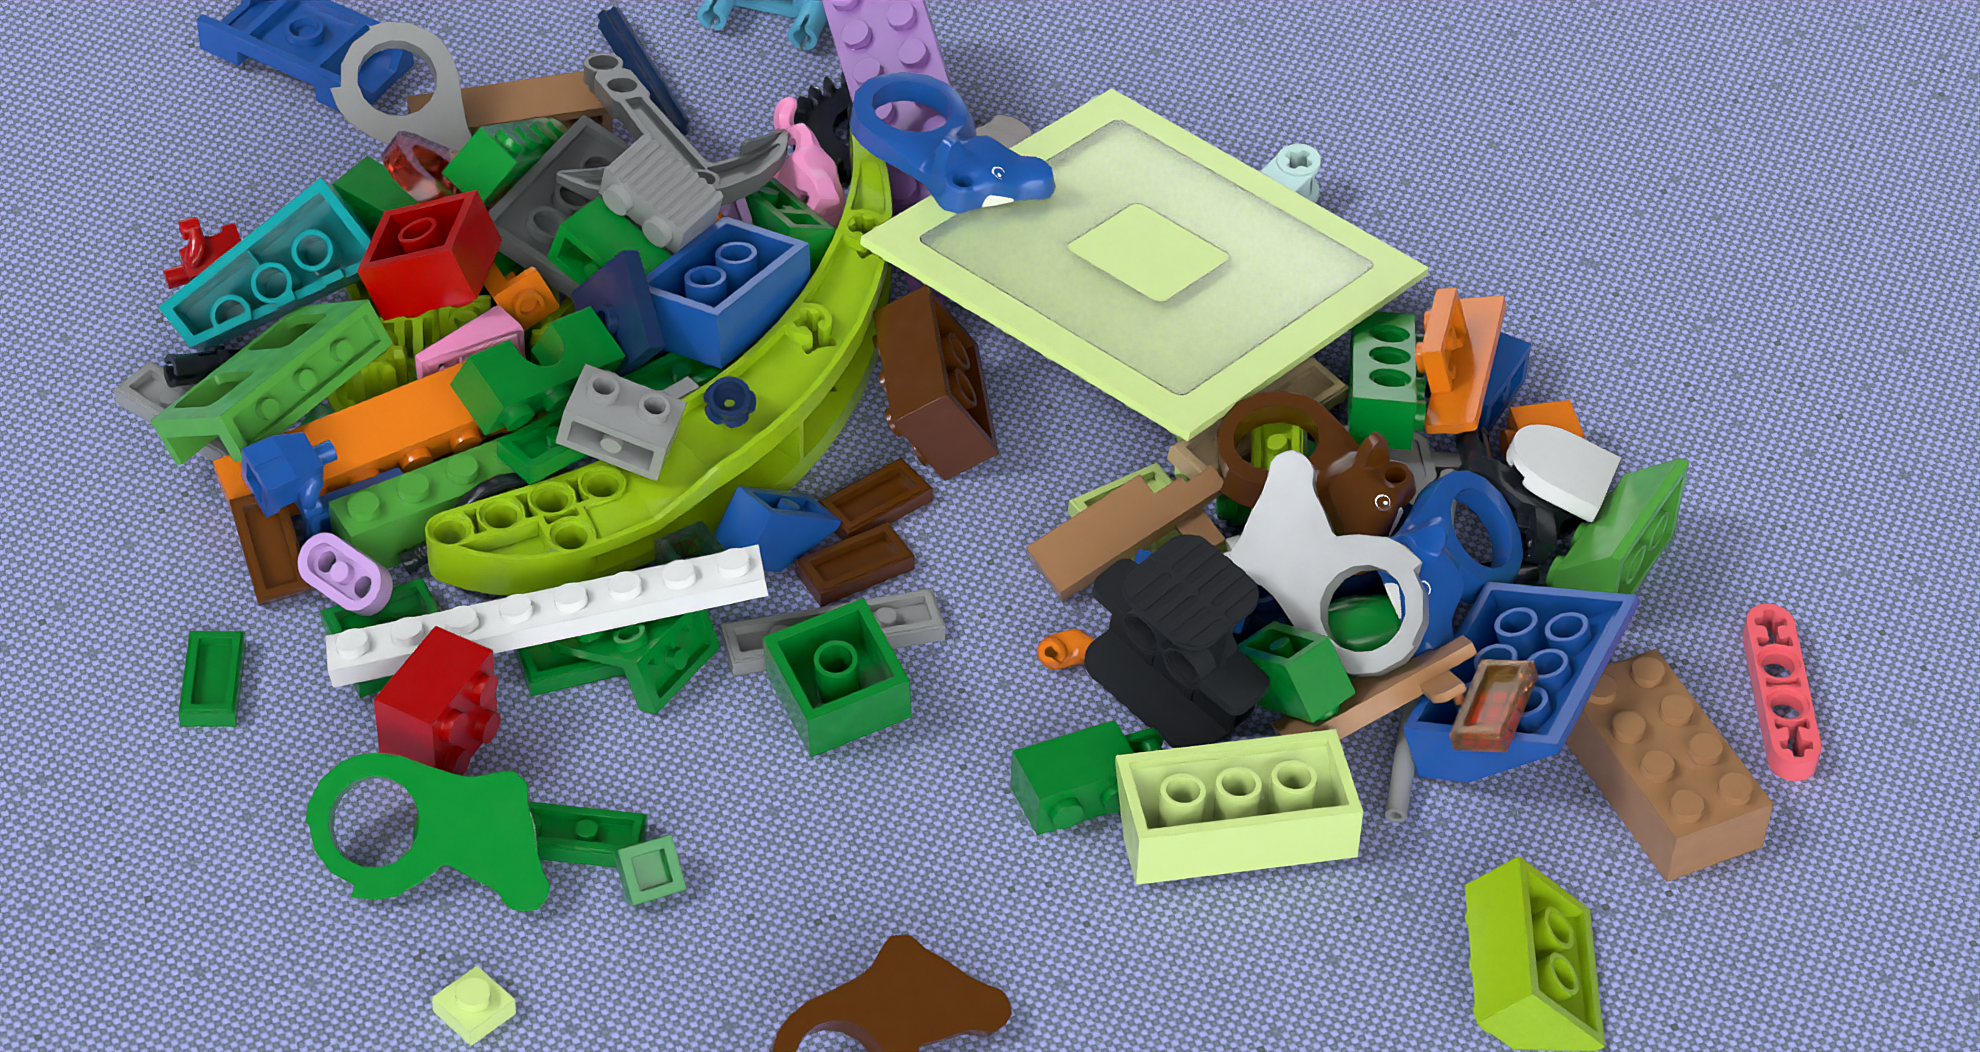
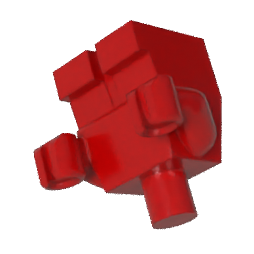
(200, 251)

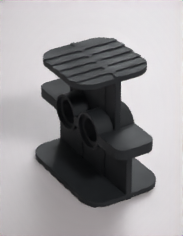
(1173, 641)

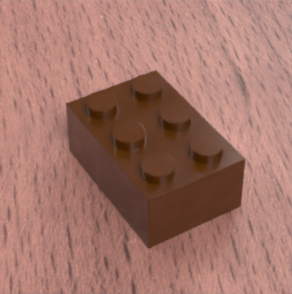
(934, 383)

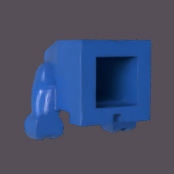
(286, 471)

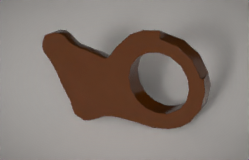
(901, 1004)

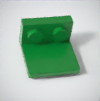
(654, 654)

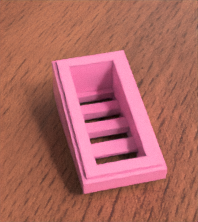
(477, 335)

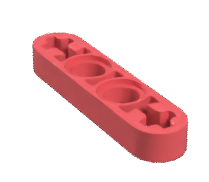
(1776, 691)

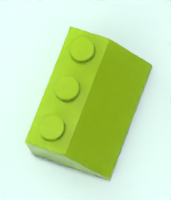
(1532, 961)

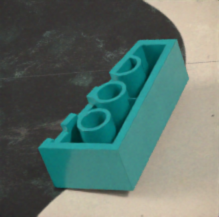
(283, 264)

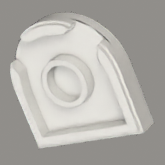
(1563, 468)

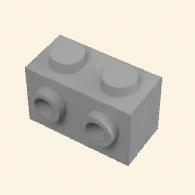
(620, 422)

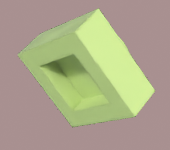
(474, 1005)

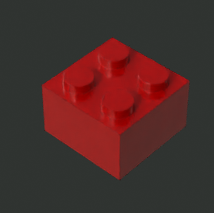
(430, 256)
(440, 703)

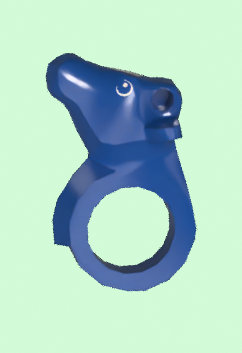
(950, 160)
(1446, 568)

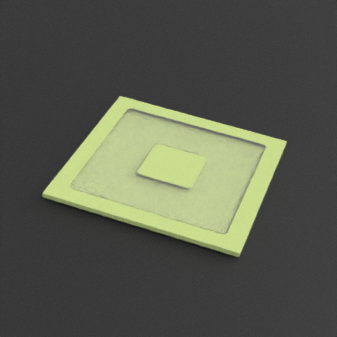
(1153, 265)

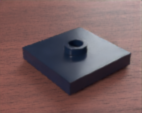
(625, 307)

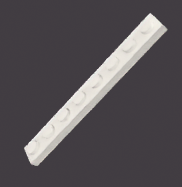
(555, 612)

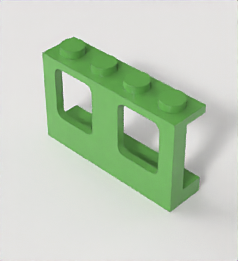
(274, 379)

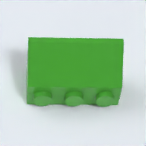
(1626, 533)

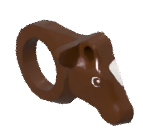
(1355, 483)

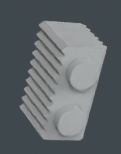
(660, 194)

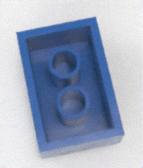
(727, 289)

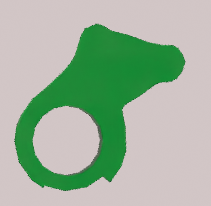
(464, 822)

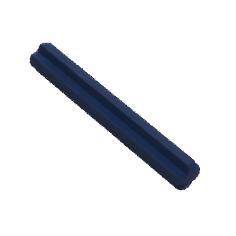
(636, 58)

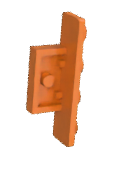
(1458, 358)

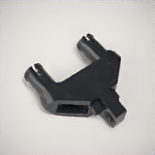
(1537, 519)

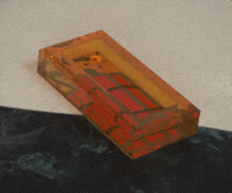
(1493, 705)

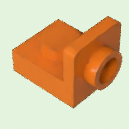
(521, 296)

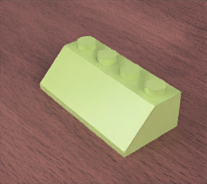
(1238, 806)

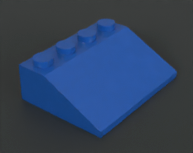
(1569, 640)

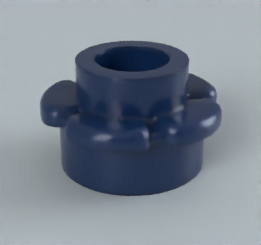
(729, 389)

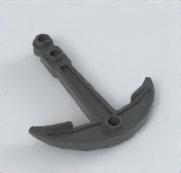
(631, 104)

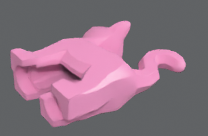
(809, 169)

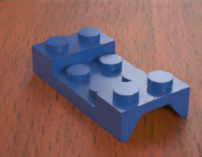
(303, 41)

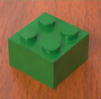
(837, 677)

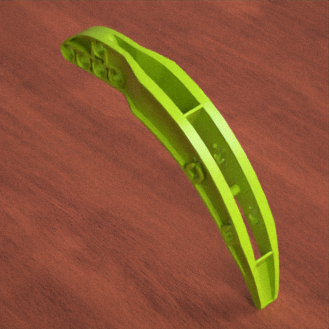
(804, 391)

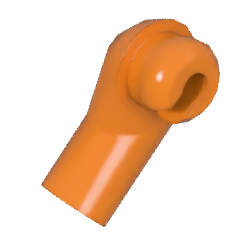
(1064, 649)

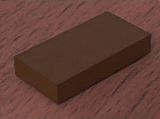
(878, 499)
(269, 550)
(854, 564)

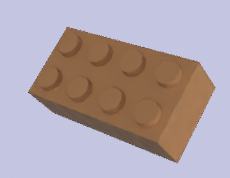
(1668, 769)

